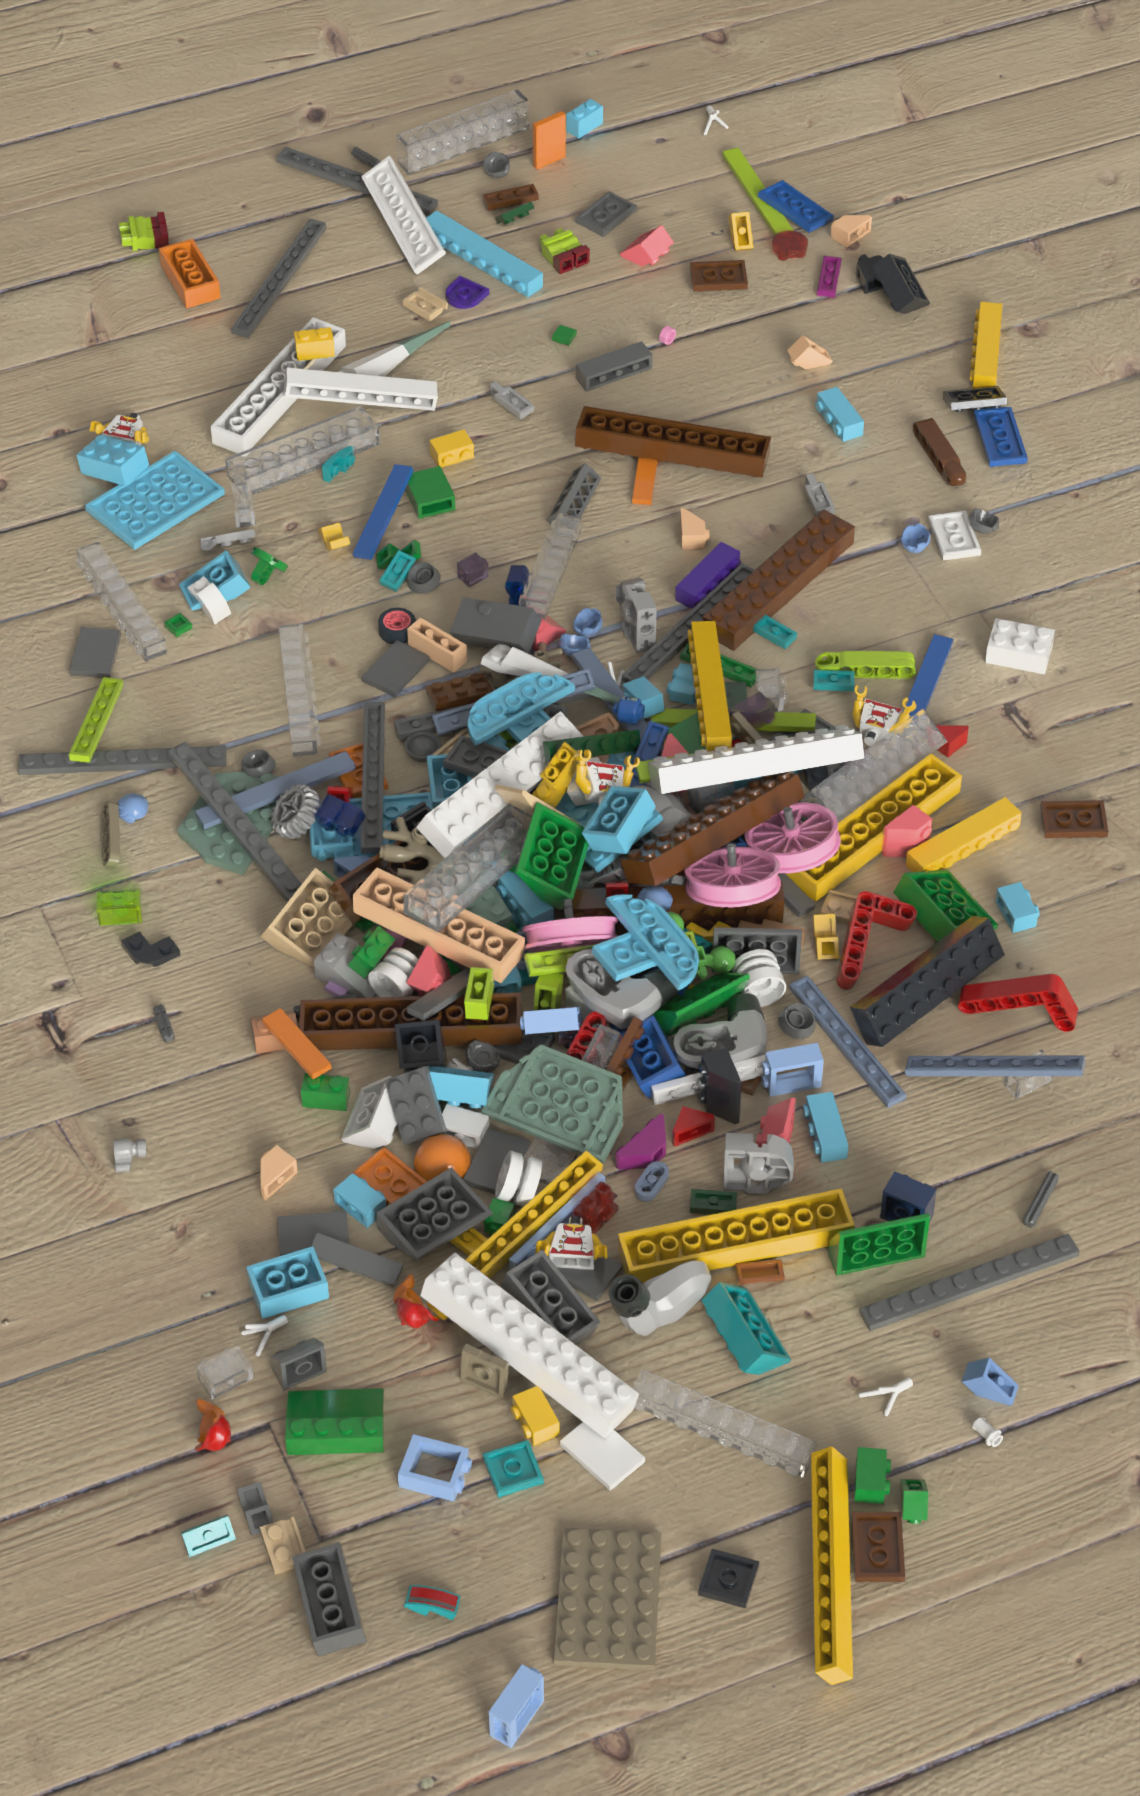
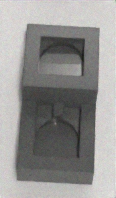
(255, 1507)

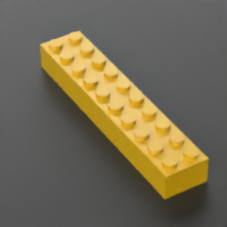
(861, 833)
(737, 1235)

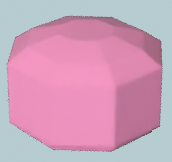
(667, 335)

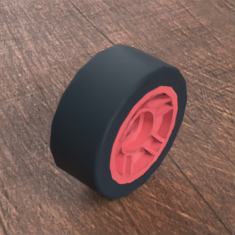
(394, 624)

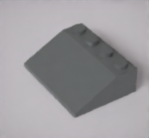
(782, 942)
(431, 1215)

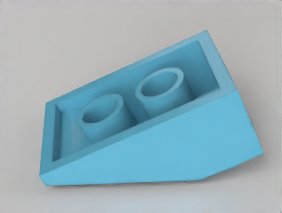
(223, 573)

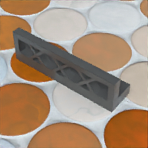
(572, 492)

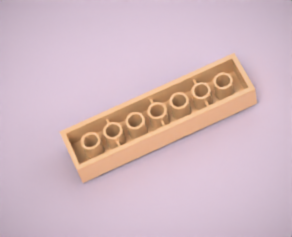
(465, 939)

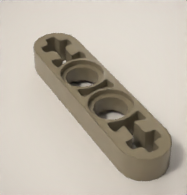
(110, 834)

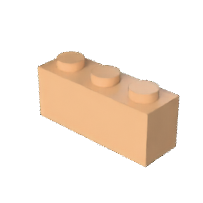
(437, 644)

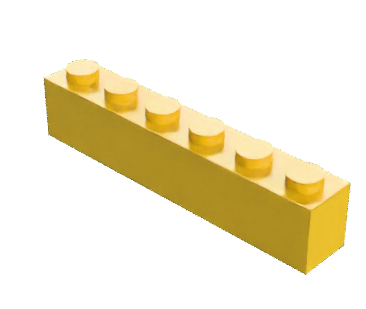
(987, 345)
(965, 837)

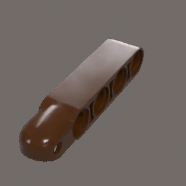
(939, 451)

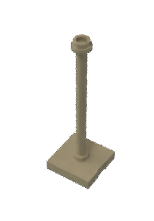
(484, 1370)

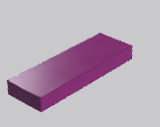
(829, 276)

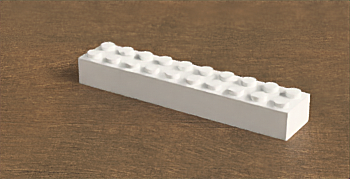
(265, 397)
(755, 759)
(478, 800)
(529, 1345)

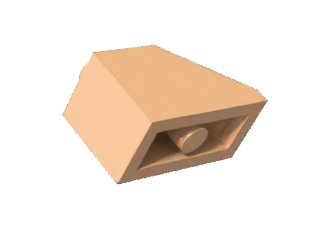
(850, 228)
(808, 354)
(692, 531)
(276, 1170)

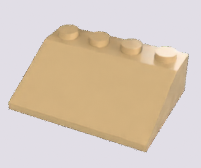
(308, 920)

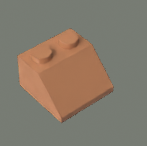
(263, 1038)

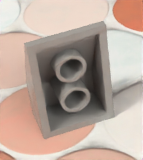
(332, 967)

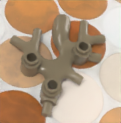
(501, 679)
(416, 847)

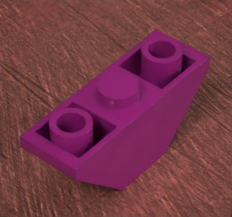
(644, 1146)

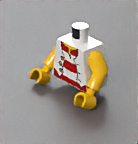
(123, 428)
(877, 718)
(597, 778)
(572, 1245)

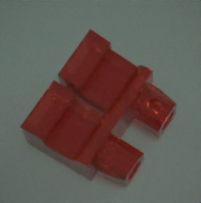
(597, 1207)

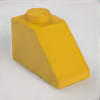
(740, 230)

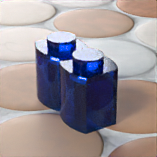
(515, 583)
(339, 816)

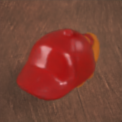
(410, 1306)
(214, 1427)

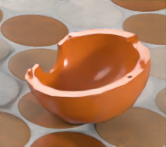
(439, 1154)

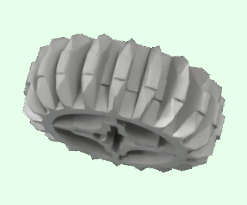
(295, 811)

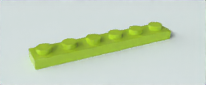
(96, 720)

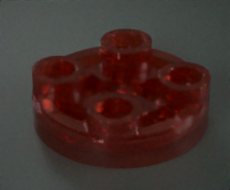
(789, 245)

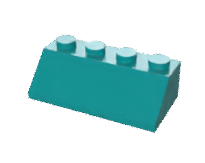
(745, 1329)

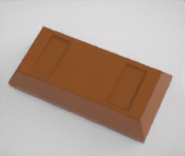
(760, 1272)

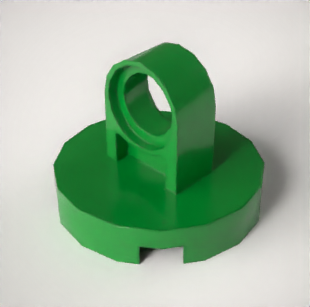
(265, 566)

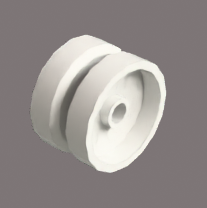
(518, 1178)

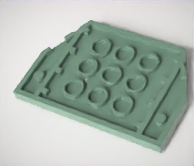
(217, 843)
(560, 1102)

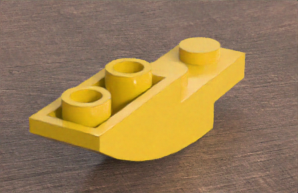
(557, 776)

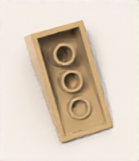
(523, 800)

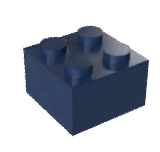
(906, 1198)

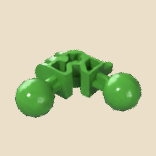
(720, 958)

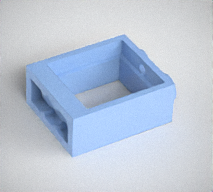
(551, 1020)
(792, 1058)
(442, 1489)
(516, 1705)

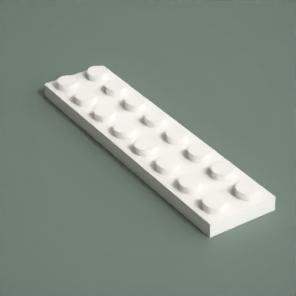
(403, 215)

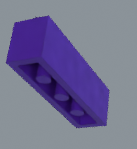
(707, 575)

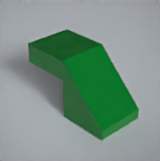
(387, 554)

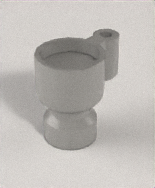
(124, 1151)

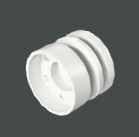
(391, 975)
(765, 976)

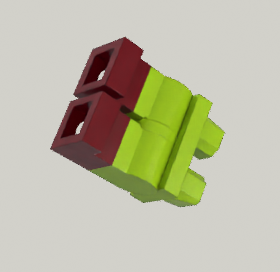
(145, 232)
(565, 249)

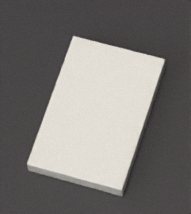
(954, 535)
(605, 1458)

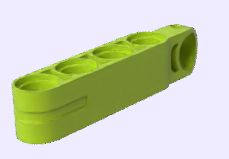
(869, 663)

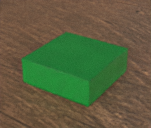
(564, 335)
(178, 625)

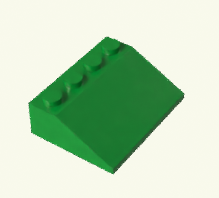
(552, 856)
(939, 901)
(700, 1001)
(879, 1244)
(335, 1421)

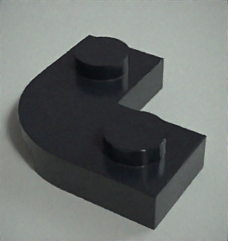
(156, 954)

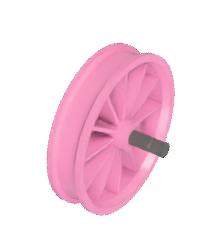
(816, 834)
(733, 877)
(569, 931)

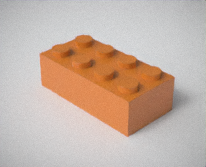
(189, 273)

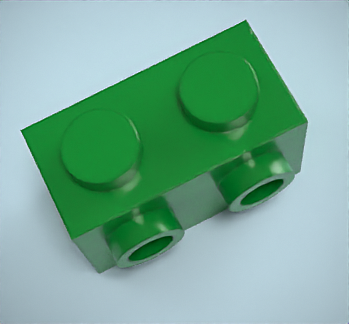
(370, 953)
(325, 1092)
(871, 1475)

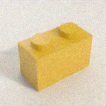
(314, 344)
(451, 448)
(535, 1415)

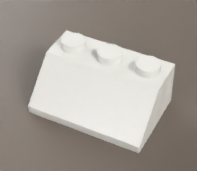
(371, 1118)

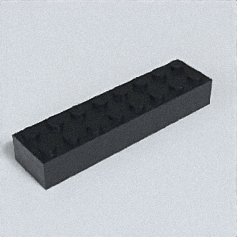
(927, 981)

